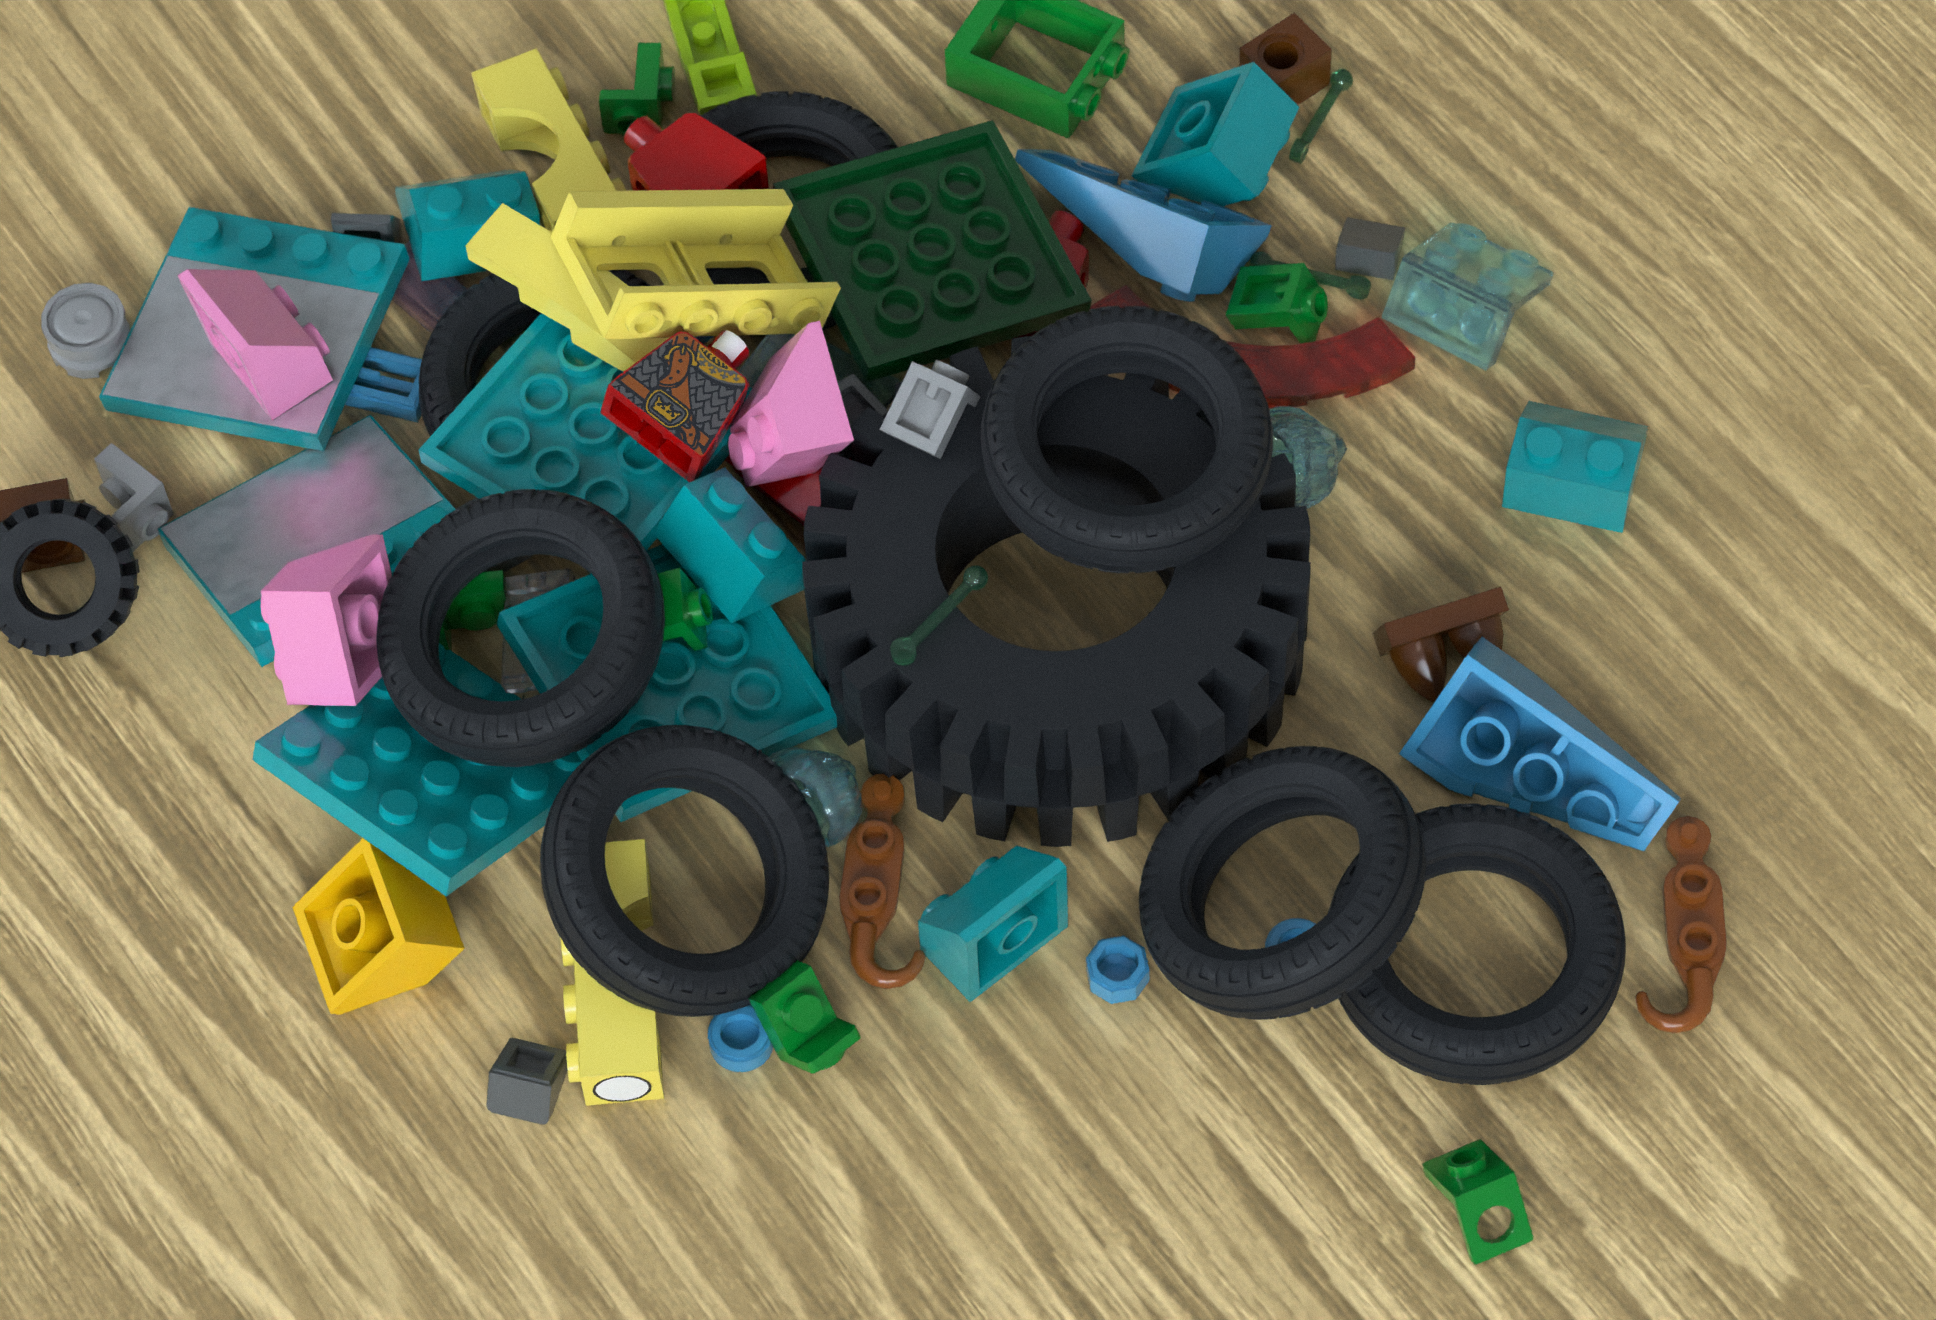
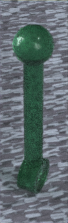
(1341, 81)
(1355, 286)
(904, 648)

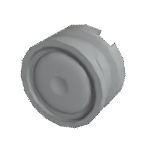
(84, 329)

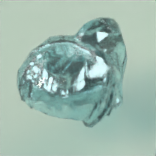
(1310, 450)
(827, 786)

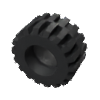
(113, 567)

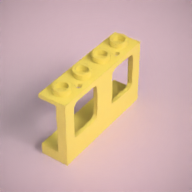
(678, 239)

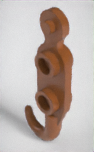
(873, 882)
(1692, 926)

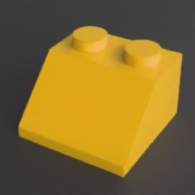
(374, 930)

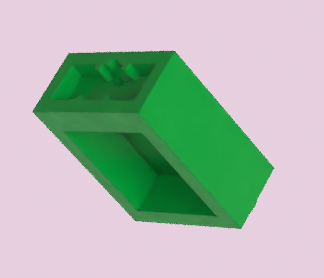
(1065, 20)

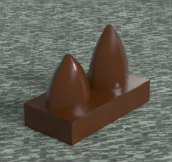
(1418, 640)

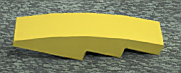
(529, 260)

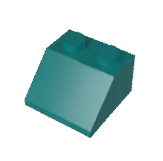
(1219, 137)
(449, 212)
(1573, 466)
(730, 546)
(996, 919)

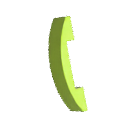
(709, 52)

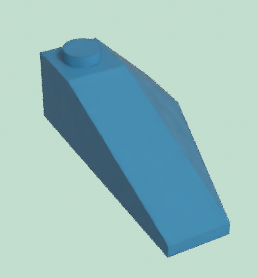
(1166, 240)
(1526, 746)

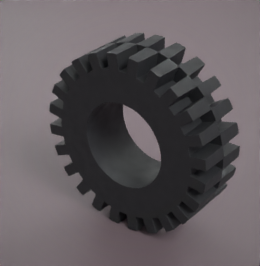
(1035, 722)

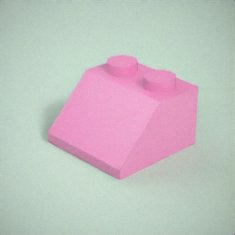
(259, 336)
(791, 414)
(326, 622)

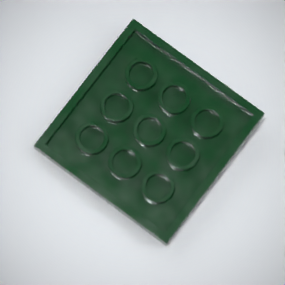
(932, 250)

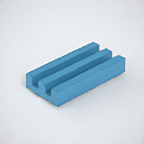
(388, 394)

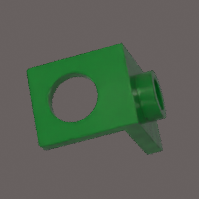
(1473, 1182)

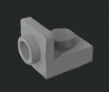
(929, 407)
(134, 493)

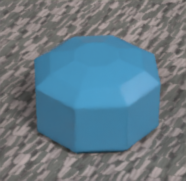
(1117, 969)

